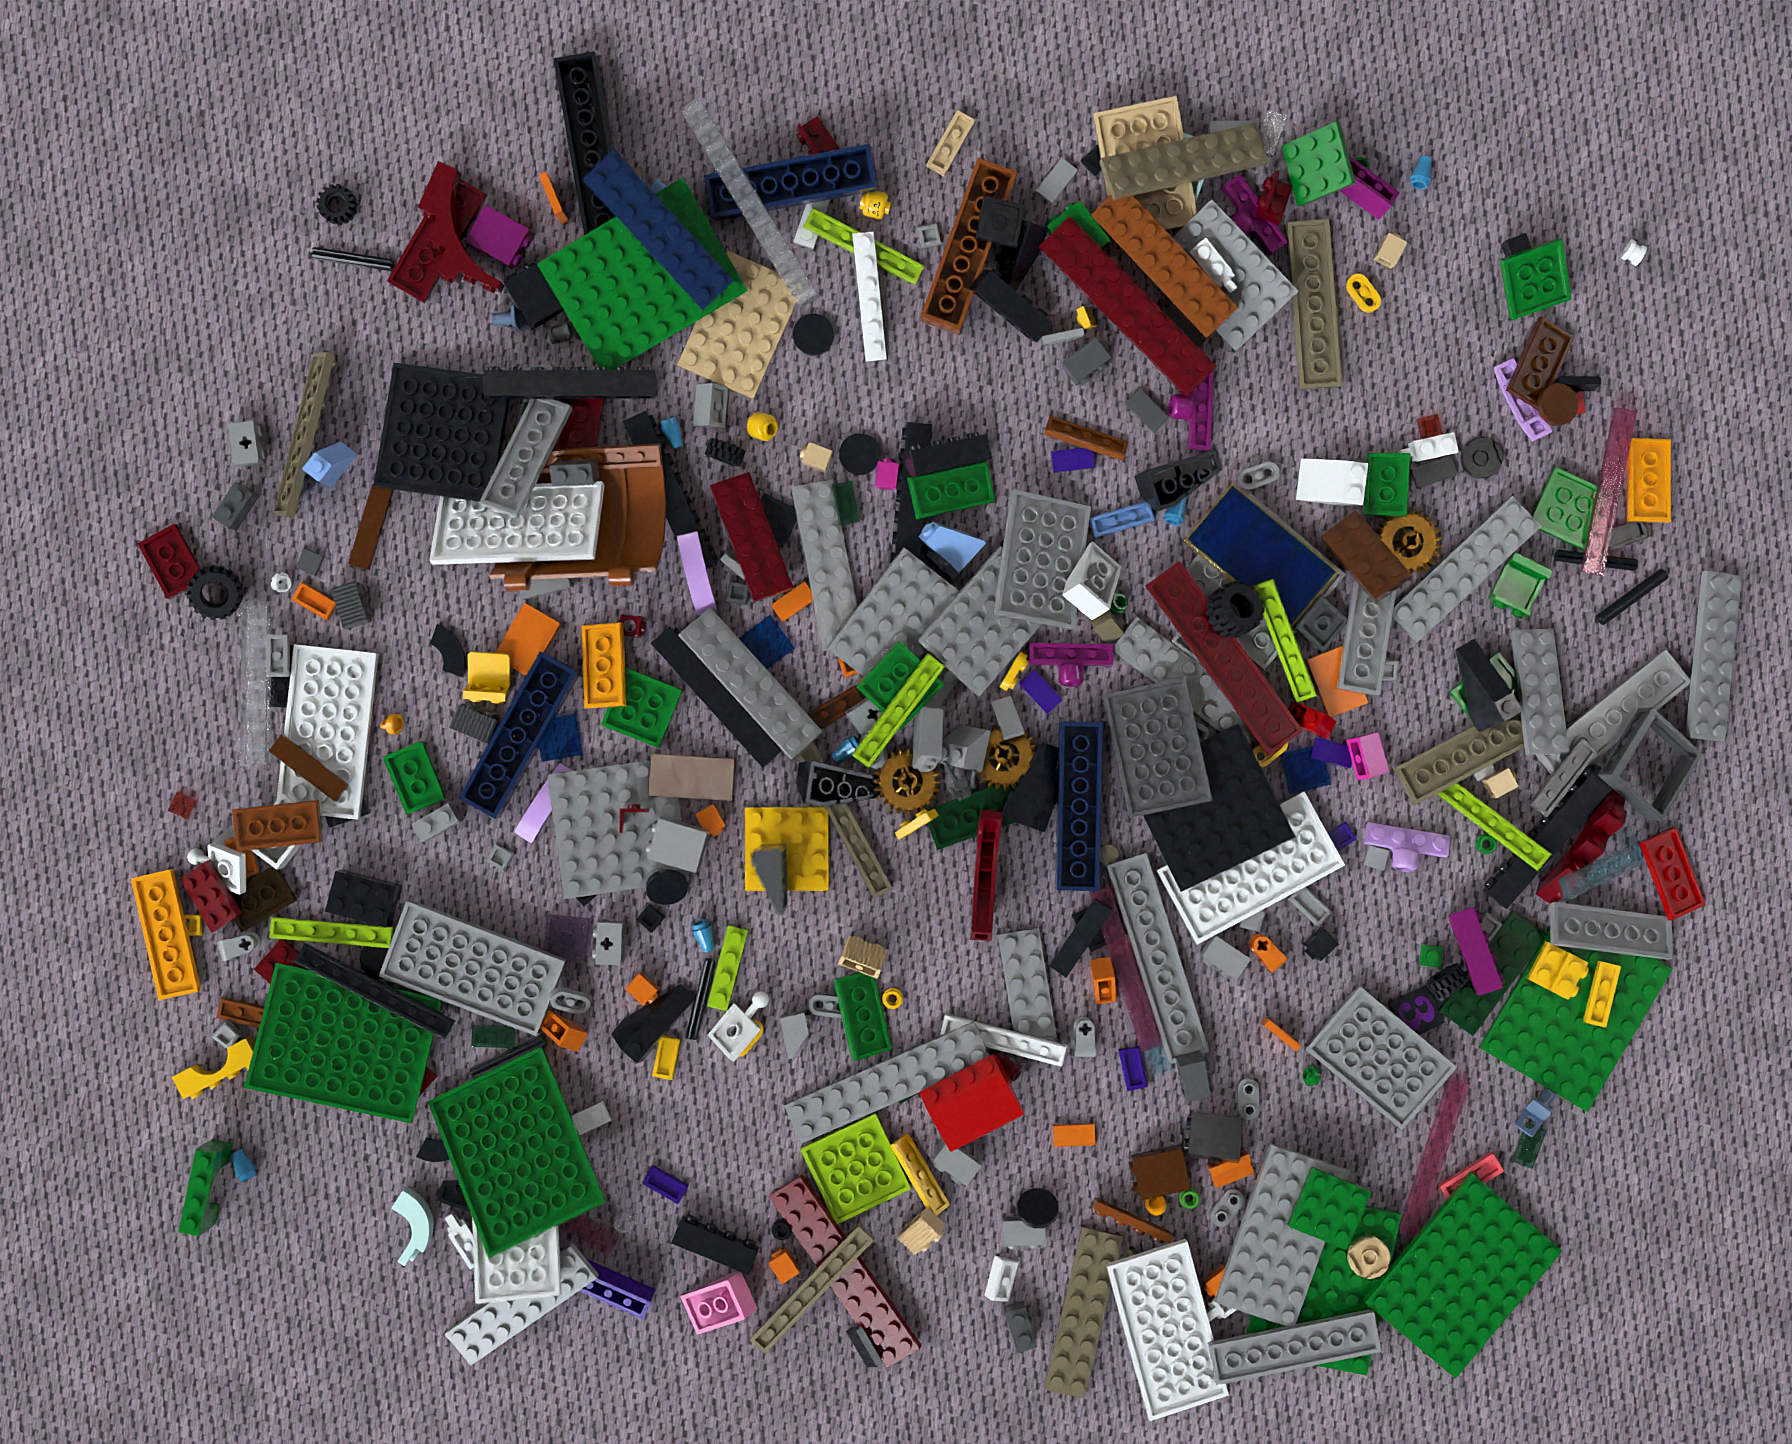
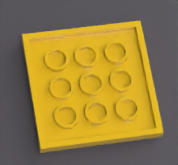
(806, 842)

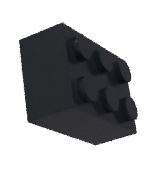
(363, 898)

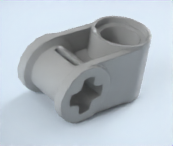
(236, 945)
(1084, 1041)

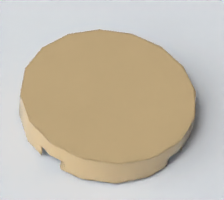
(1368, 1256)

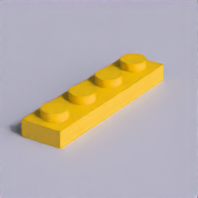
(919, 1174)

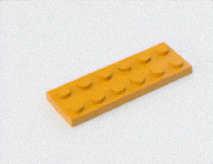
(166, 934)

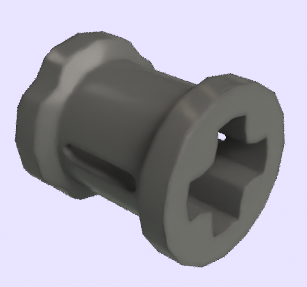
(559, 332)

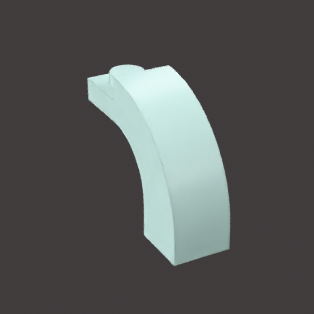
(419, 1216)

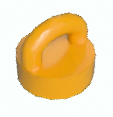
(393, 724)
(1156, 1205)

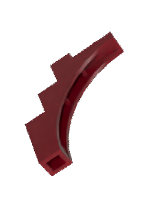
(439, 203)
(1590, 844)
(985, 875)

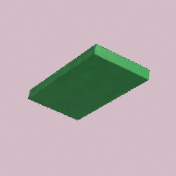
(951, 490)
(862, 1015)

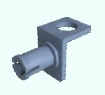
(513, 317)
(1538, 1111)

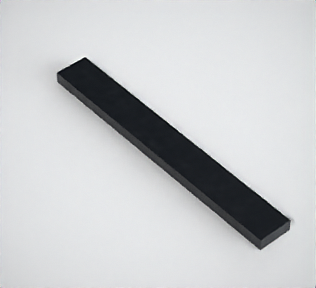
(375, 991)

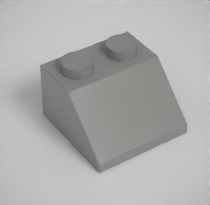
(965, 747)

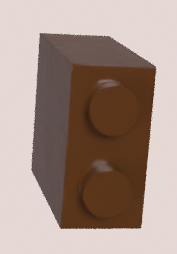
(1159, 1172)

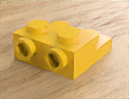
(1558, 971)

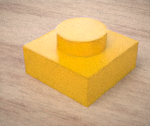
(1085, 318)

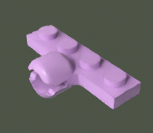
(1406, 844)

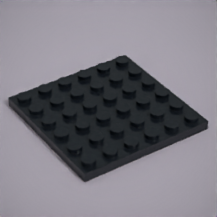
(439, 433)
(1233, 826)

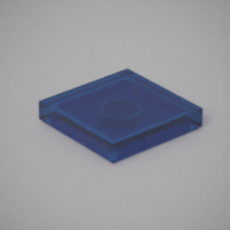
(767, 642)
(561, 739)
(1303, 771)

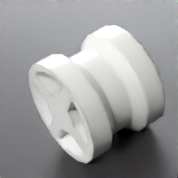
(1633, 252)

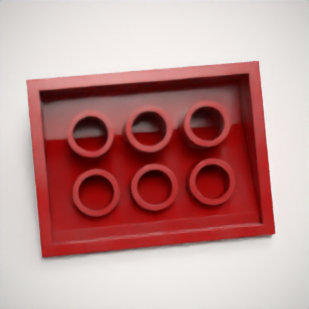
(972, 1102)

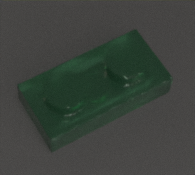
(845, 503)
(493, 1036)
(1528, 1147)

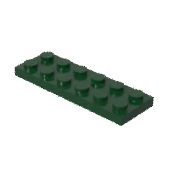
(960, 819)
(1513, 949)

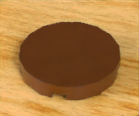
(1557, 404)

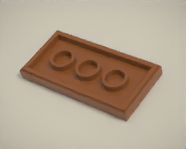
(277, 825)

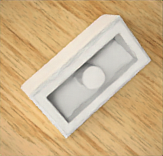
(1001, 1279)

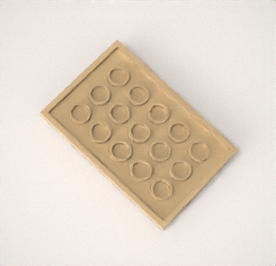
(1143, 127)
(741, 336)

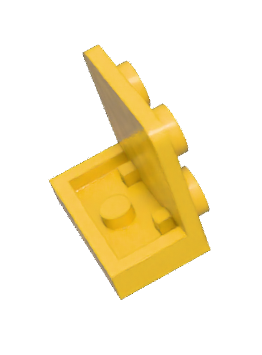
(488, 677)

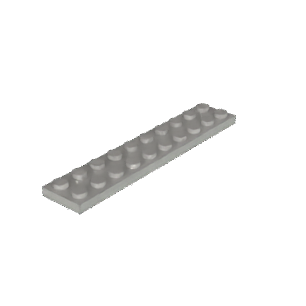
(1157, 956)
(885, 1082)

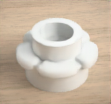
(284, 585)

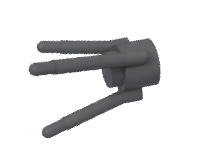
(962, 787)

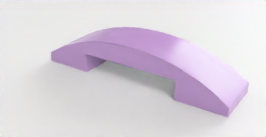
(1525, 415)
(696, 572)
(538, 811)

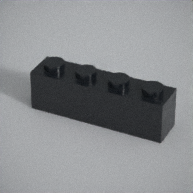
(1010, 305)
(947, 455)
(715, 1244)

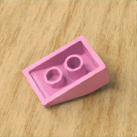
(719, 1303)

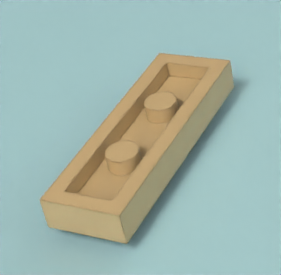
(950, 143)

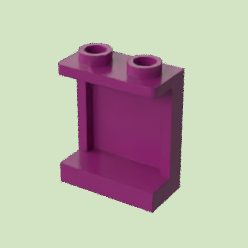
(499, 237)

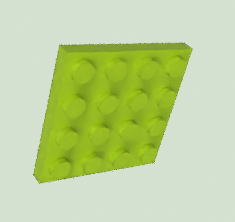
(855, 1168)

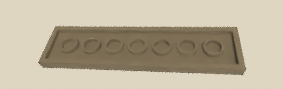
(1183, 161)
(1314, 304)
(303, 435)
(1458, 758)
(1082, 1313)

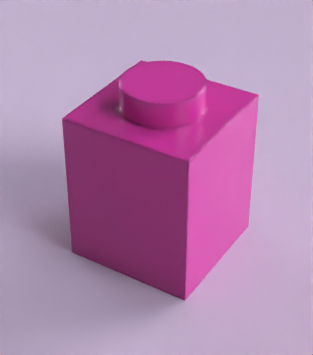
(887, 474)

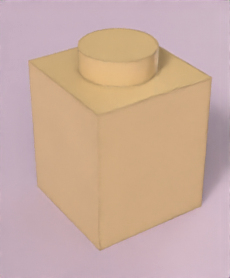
(1390, 250)
(816, 456)
(1500, 782)

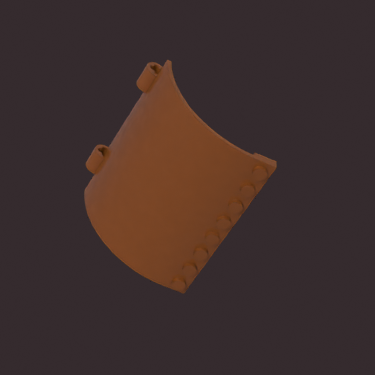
(629, 525)

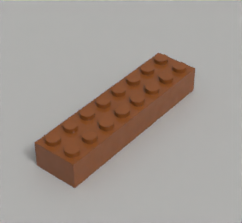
(964, 255)
(1165, 263)

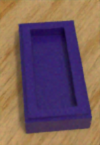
(1072, 460)
(1040, 691)
(1331, 752)
(1341, 836)
(1132, 1068)
(665, 1184)

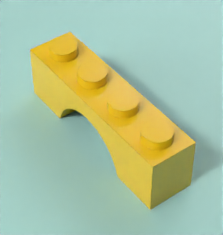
(194, 1079)

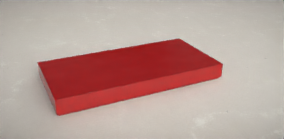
(1672, 873)

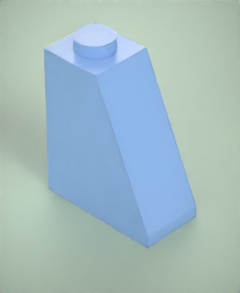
(330, 463)
(952, 544)

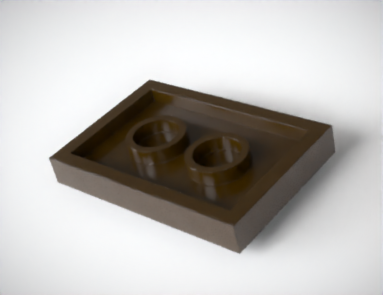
(263, 897)

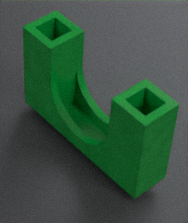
(198, 1212)

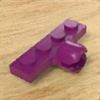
(1246, 218)
(1197, 410)
(1071, 659)

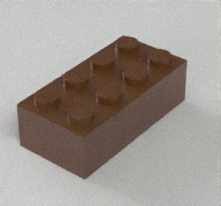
(1365, 557)

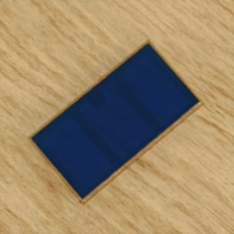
(1255, 547)

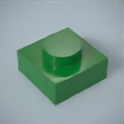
(1430, 955)

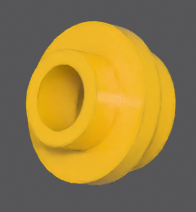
(892, 1005)

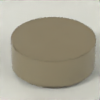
(1108, 854)

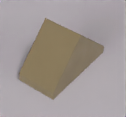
(1107, 627)

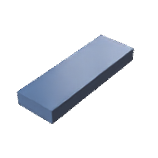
(1121, 519)

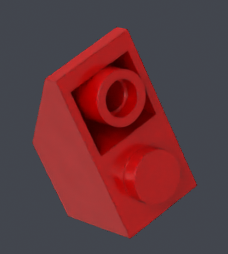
(1312, 720)

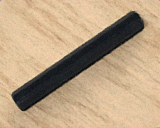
(352, 259)
(1611, 562)
(1632, 596)
(700, 1000)
(507, 1056)

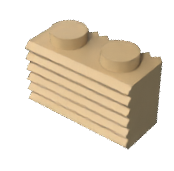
(863, 956)
(921, 1231)

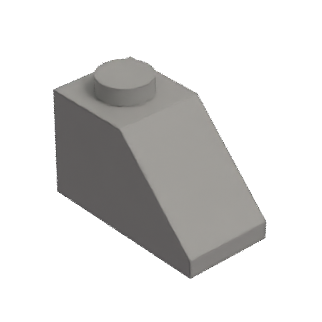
(795, 1030)

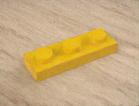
(1601, 994)

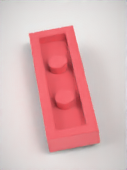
(1483, 1168)

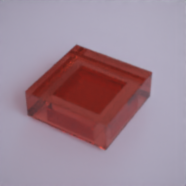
(1429, 426)
(182, 805)

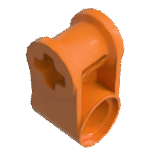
(1268, 954)

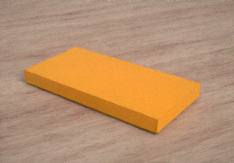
(1649, 480)
(603, 665)

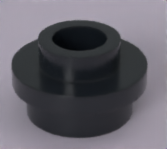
(778, 1235)

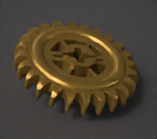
(1420, 526)
(1009, 777)
(912, 801)

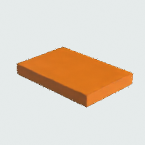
(528, 636)
(1325, 674)

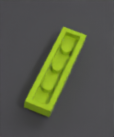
(727, 968)

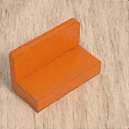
(1227, 1172)

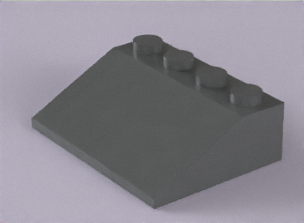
(771, 869)

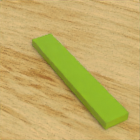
(841, 235)
(1285, 641)
(898, 710)
(1495, 825)
(331, 932)

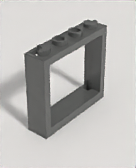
(1626, 747)

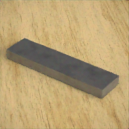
(1563, 777)

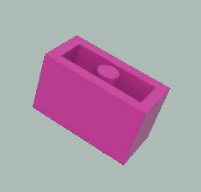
(1367, 756)

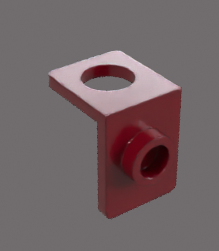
(639, 622)
(631, 808)

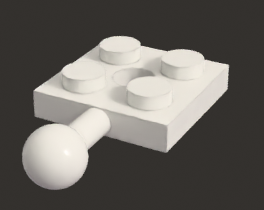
(233, 875)
(746, 1028)

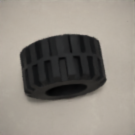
(1246, 601)
(209, 609)

